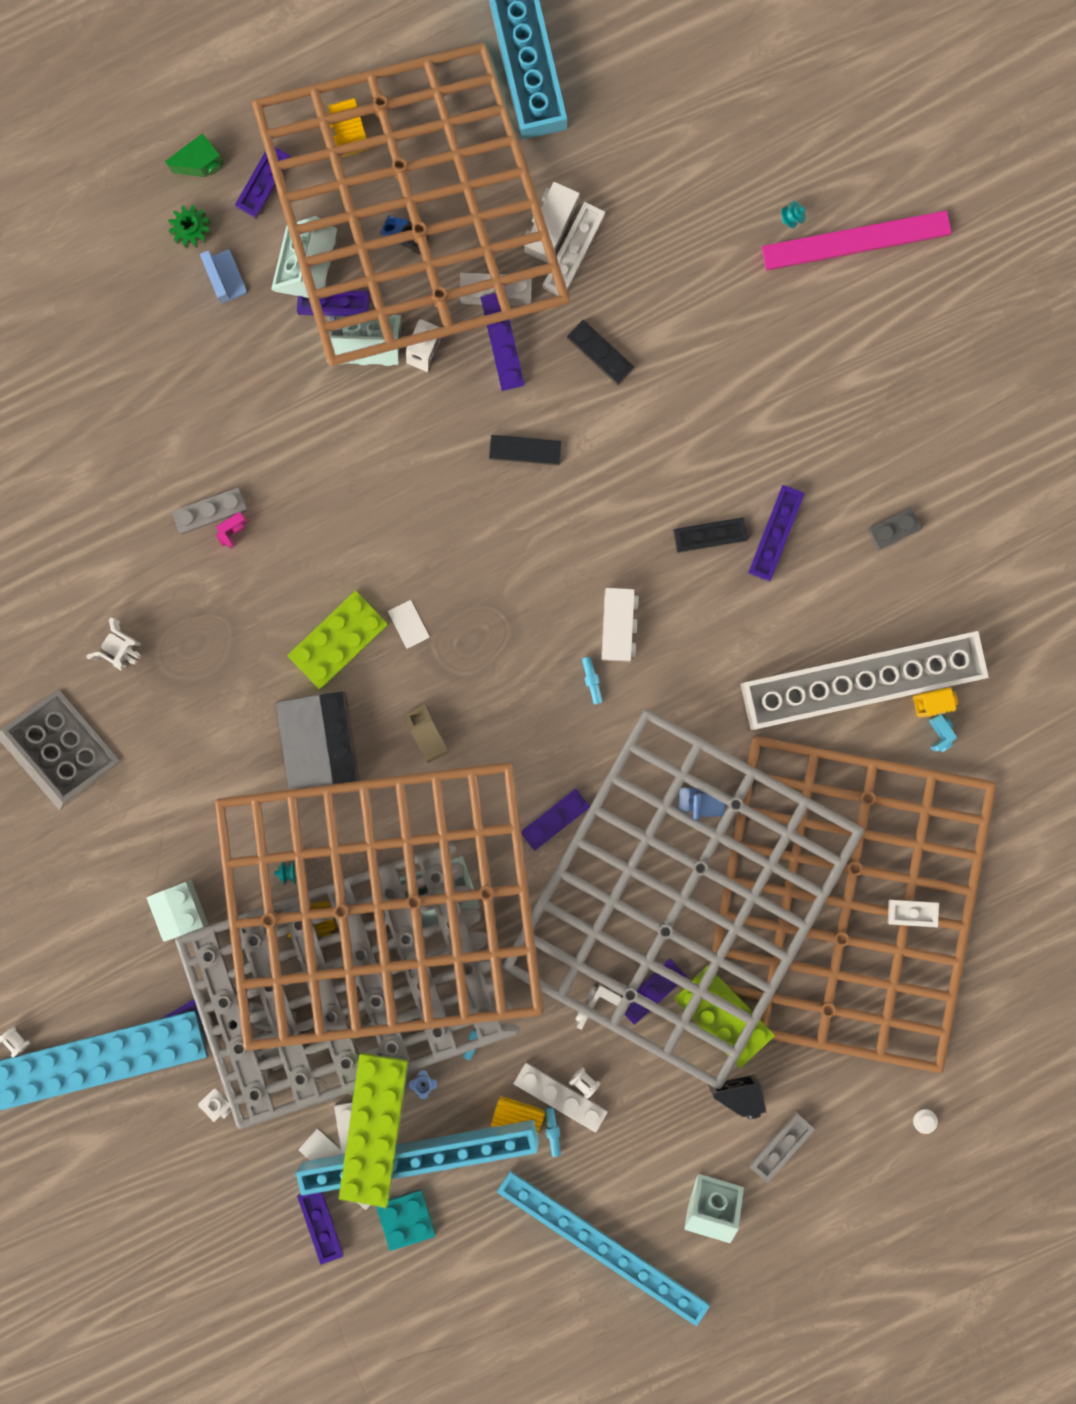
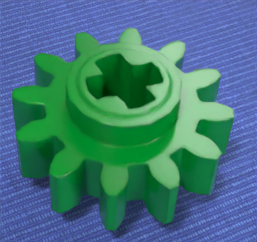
(184, 220)

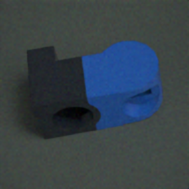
(395, 225)

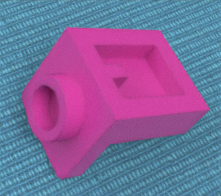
(232, 525)

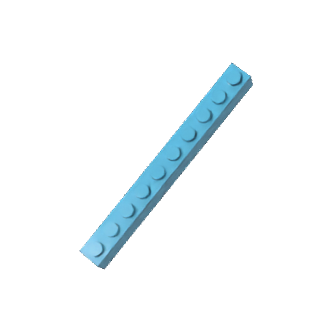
(431, 1155)

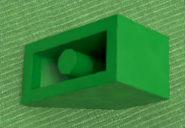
(196, 159)

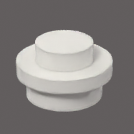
(925, 1121)

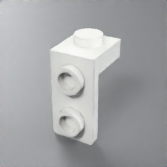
(593, 995)

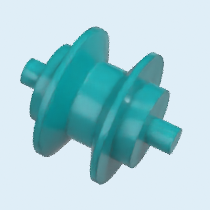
(793, 214)
(287, 872)

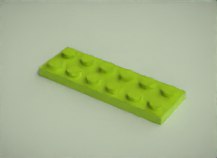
(373, 1129)

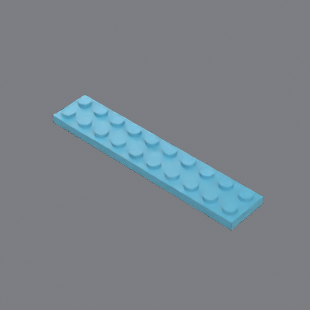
(101, 1059)

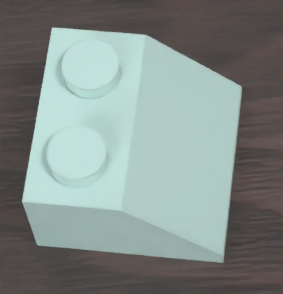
(177, 910)
(714, 1208)

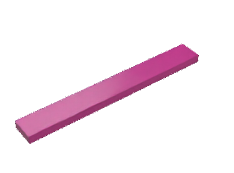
(856, 240)

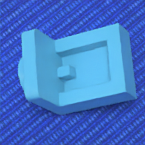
(942, 726)

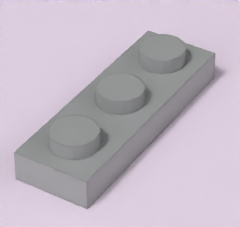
(209, 511)
(781, 1147)

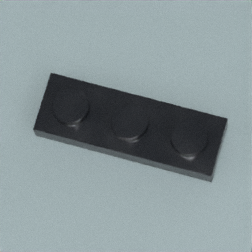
(600, 352)

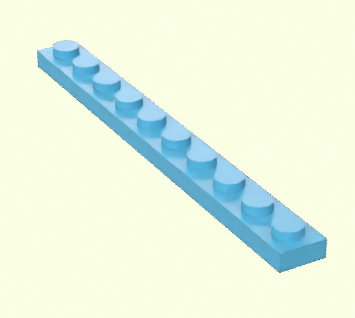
(603, 1248)

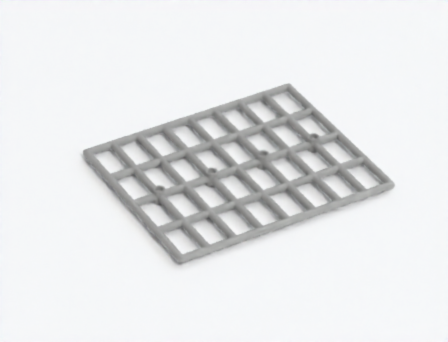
(682, 898)

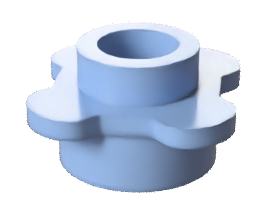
(429, 1084)

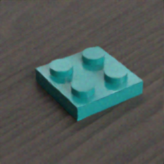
(406, 1220)

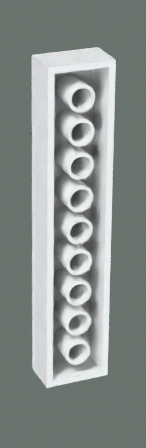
(864, 680)

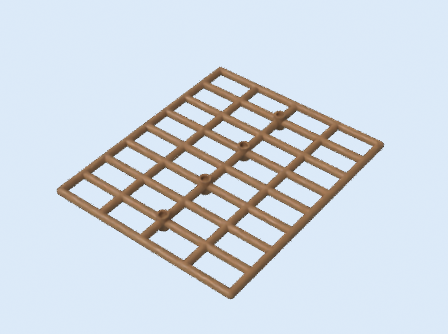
(419, 229)
(847, 903)
(378, 906)

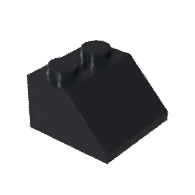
(742, 1096)

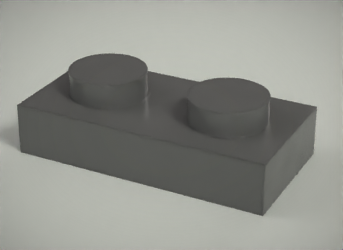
(894, 529)

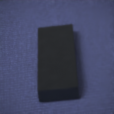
(525, 450)
(710, 535)

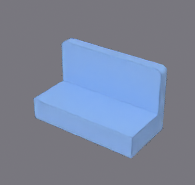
(224, 275)

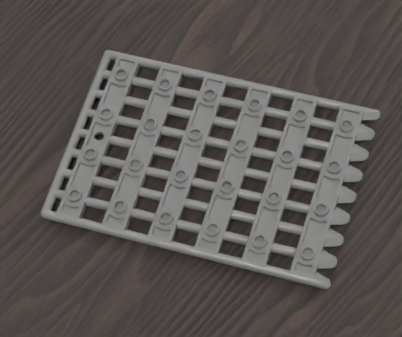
(343, 1052)

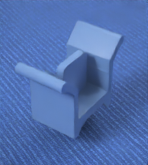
(699, 803)

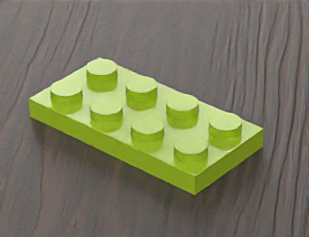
(337, 640)
(723, 1023)

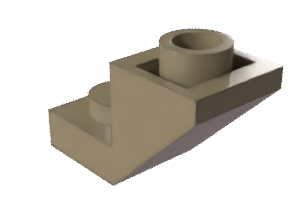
(426, 733)

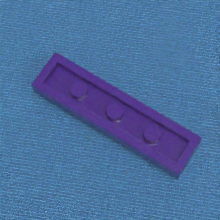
(503, 346)
(776, 533)

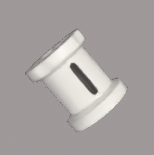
(14, 1041)
(587, 1090)

